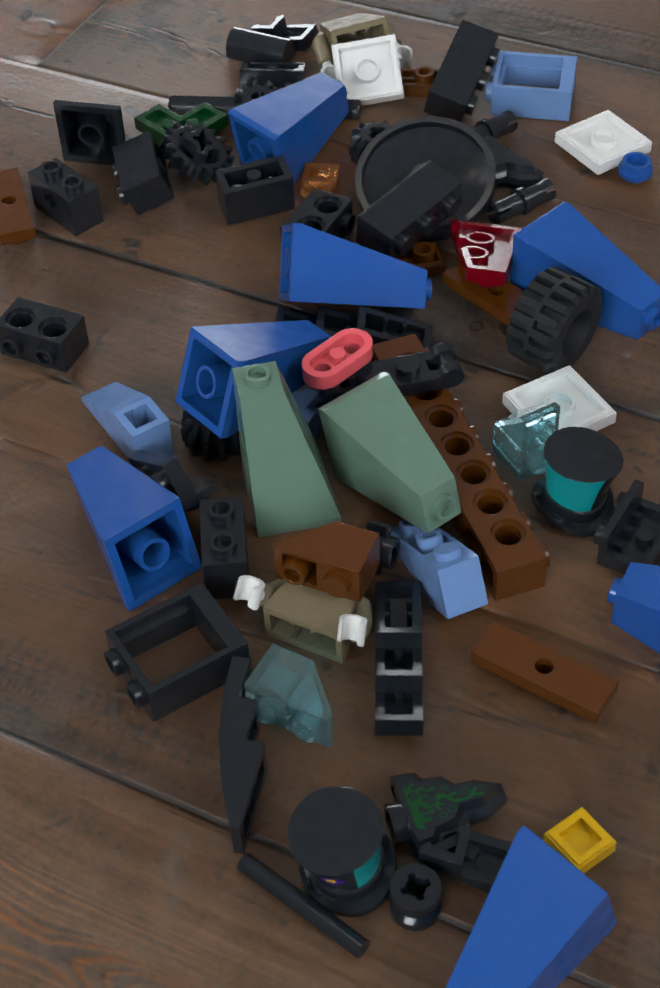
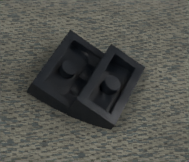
(279, 73)

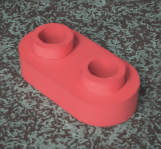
(337, 358)

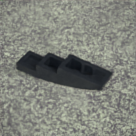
(377, 324)
(398, 659)
(241, 755)

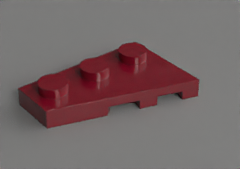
(483, 251)

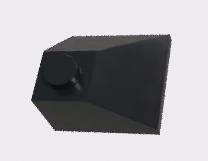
(89, 131)

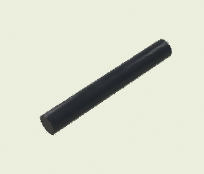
(303, 905)

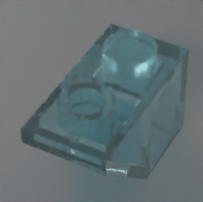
(522, 437)
(291, 695)

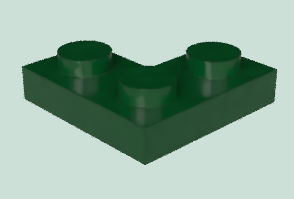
(159, 118)

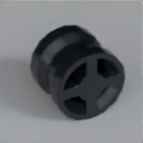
(409, 908)

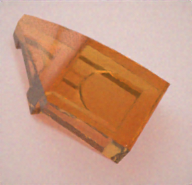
(321, 177)

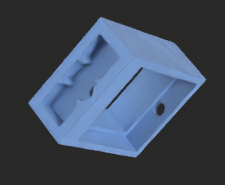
(532, 70)

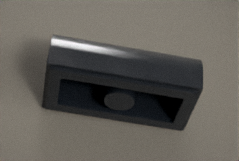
(258, 46)

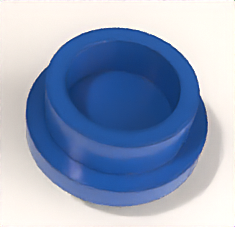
(635, 167)

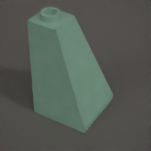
(388, 454)
(279, 455)

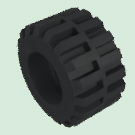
(554, 320)

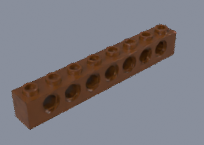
(489, 519)

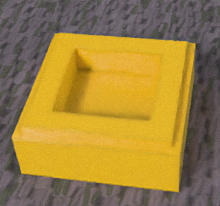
(580, 840)

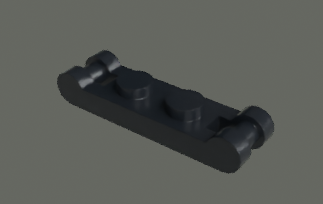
(411, 373)

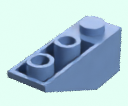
(131, 419)
(446, 568)

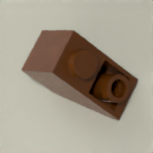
(330, 559)

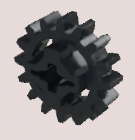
(195, 151)

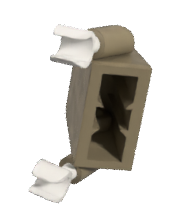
(351, 29)
(308, 616)

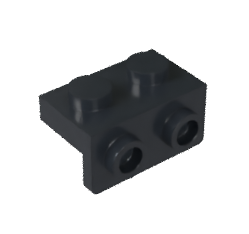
(170, 474)
(630, 533)

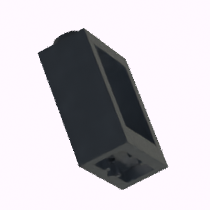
(162, 623)

